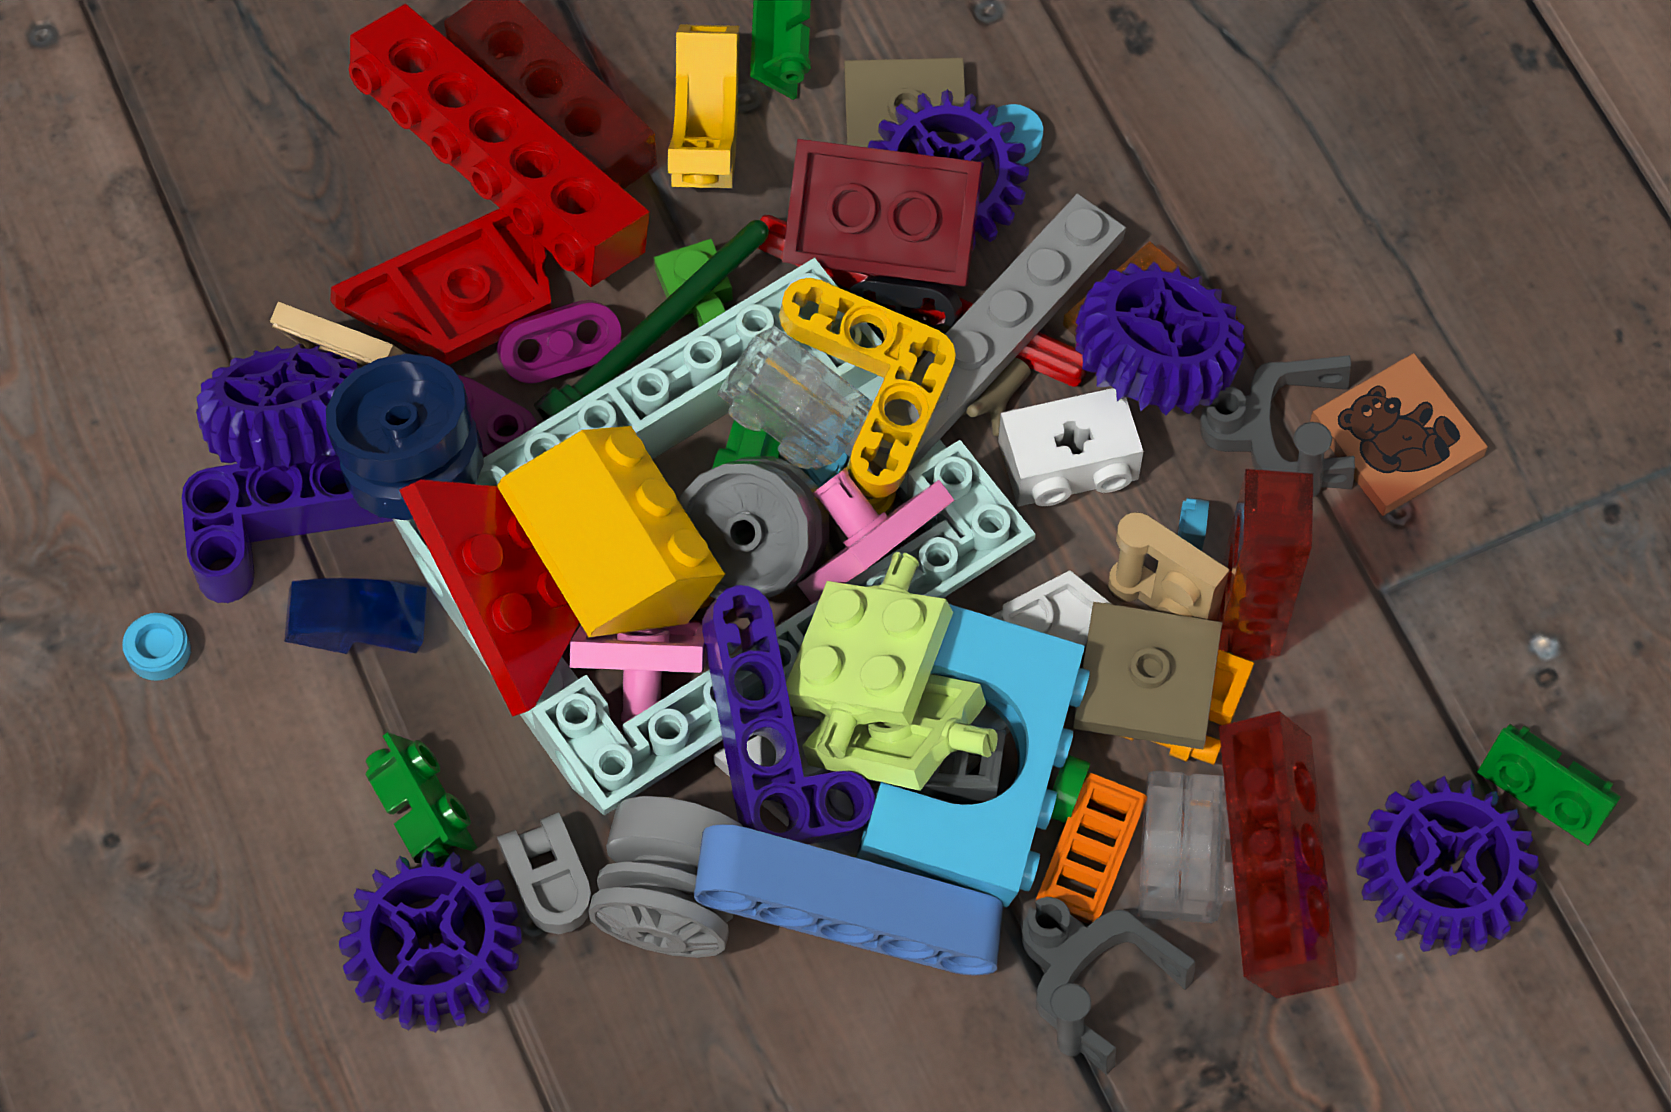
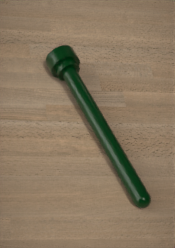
(658, 321)

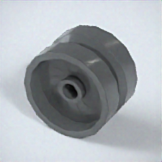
(781, 507)

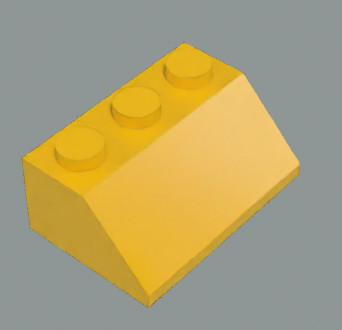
(612, 533)

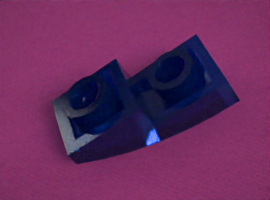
(345, 610)

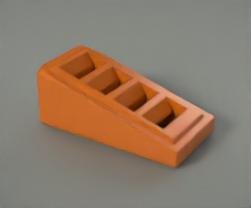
(1114, 800)

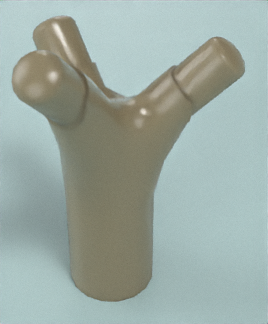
(999, 392)

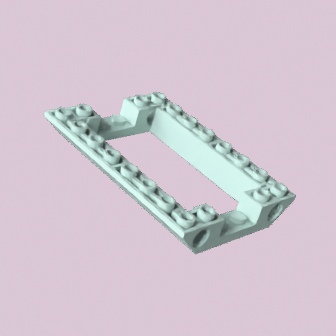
(665, 404)

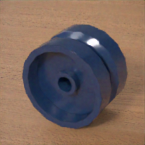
(401, 425)

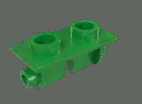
(780, 44)
(1532, 774)
(410, 777)

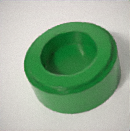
(1068, 786)

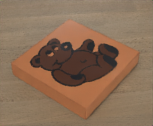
(1400, 433)

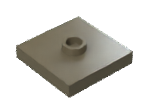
(879, 86)
(1148, 675)

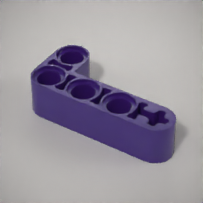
(252, 519)
(772, 719)

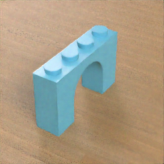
(987, 845)

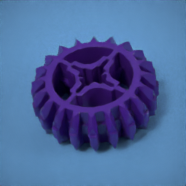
(983, 141)
(1159, 338)
(271, 406)
(455, 896)
(1476, 909)

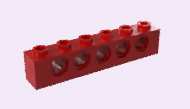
(498, 145)

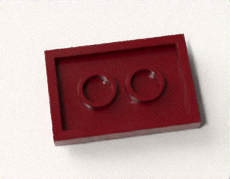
(883, 212)

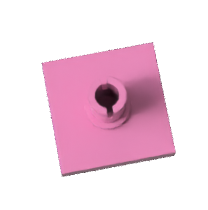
(867, 532)
(642, 659)

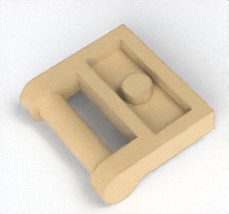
(1185, 577)

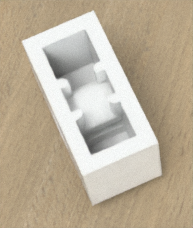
(1040, 440)

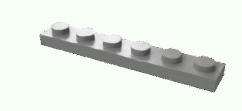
(1009, 317)

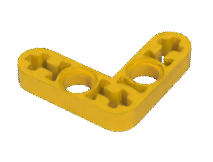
(891, 360)

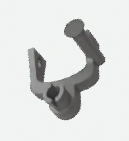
(1244, 424)
(1068, 951)

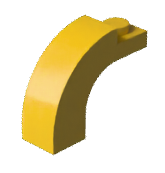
(705, 107)

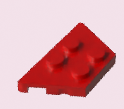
(453, 289)
(496, 584)

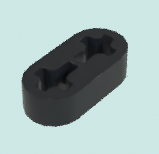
(911, 294)

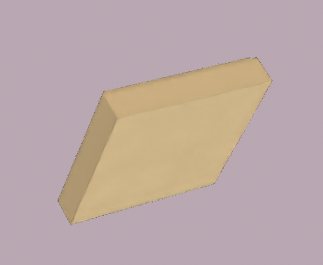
(331, 337)

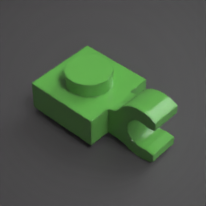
(679, 265)

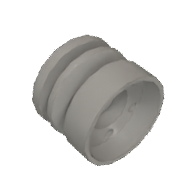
(651, 885)

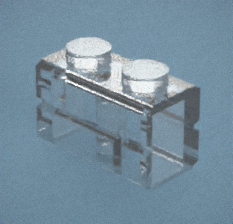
(794, 400)
(1184, 848)

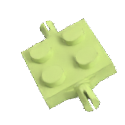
(868, 654)
(911, 753)

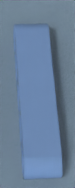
(848, 900)

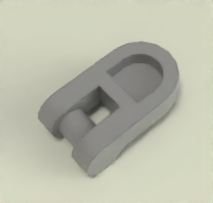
(553, 894)

